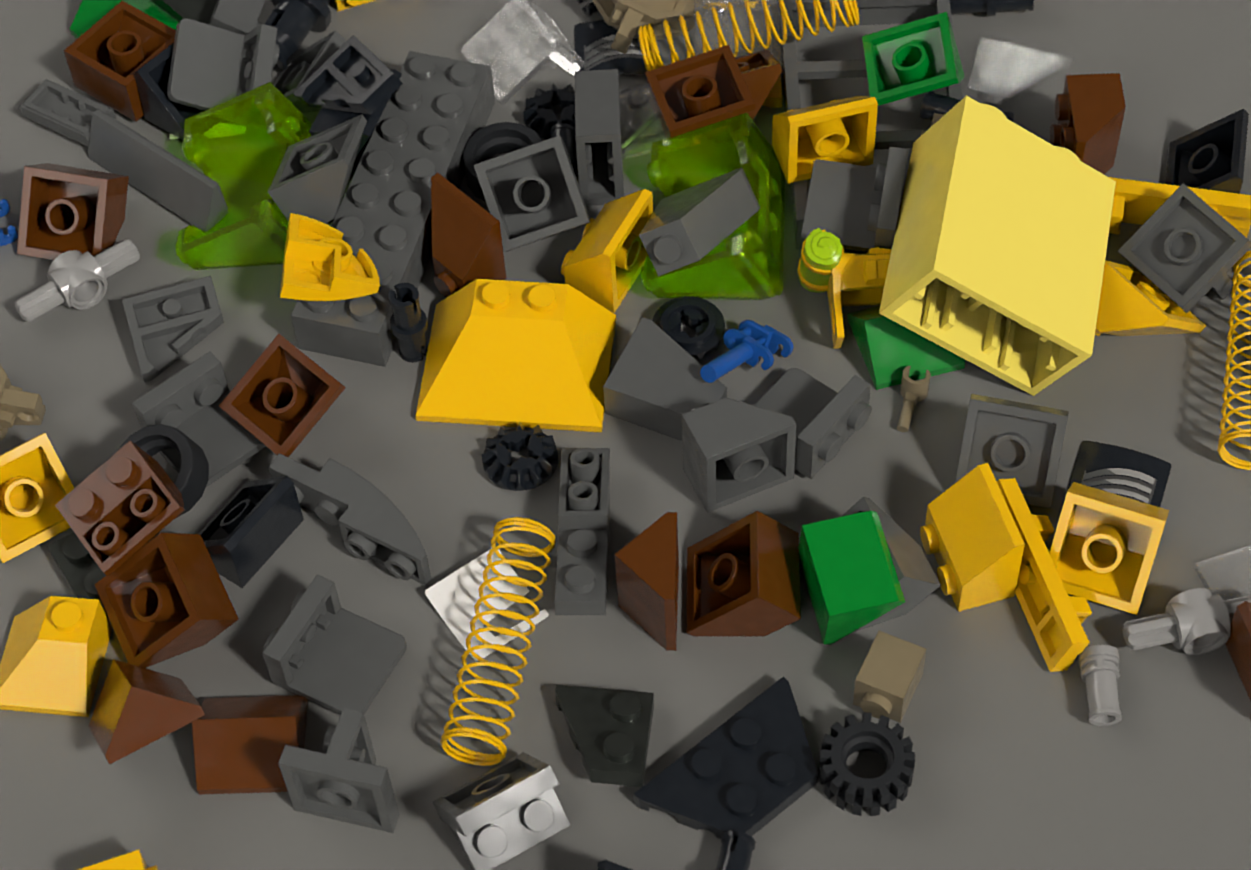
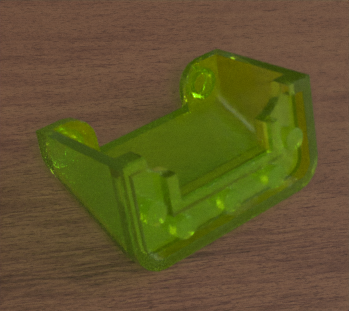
(242, 150)
(750, 258)

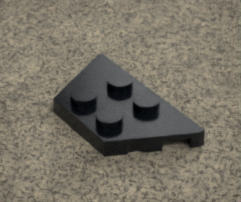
(739, 771)

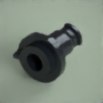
(295, 22)

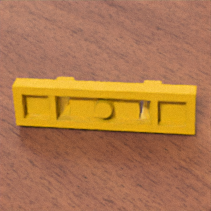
(1139, 200)
(1040, 591)

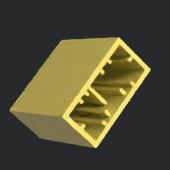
(1000, 247)

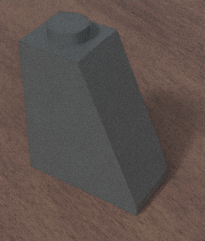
(598, 136)
(697, 220)
(657, 382)

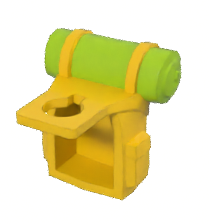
(845, 276)

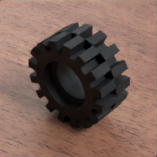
(871, 737)

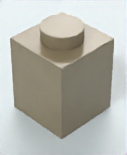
(889, 677)

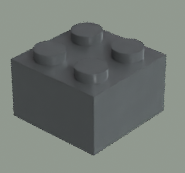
(533, 193)

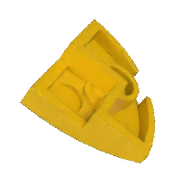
(323, 265)

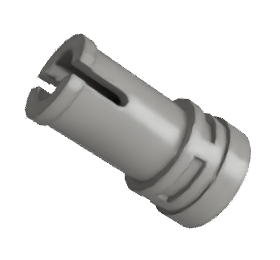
(1100, 672)

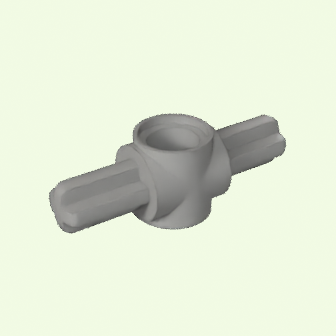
(77, 280)
(1190, 622)

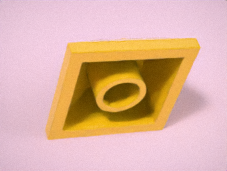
(1137, 307)
(54, 657)

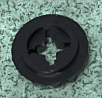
(539, 113)
(699, 315)
(525, 472)

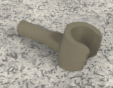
(912, 392)

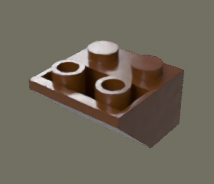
(1090, 118)
(121, 506)

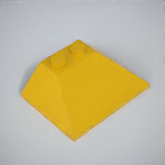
(516, 356)

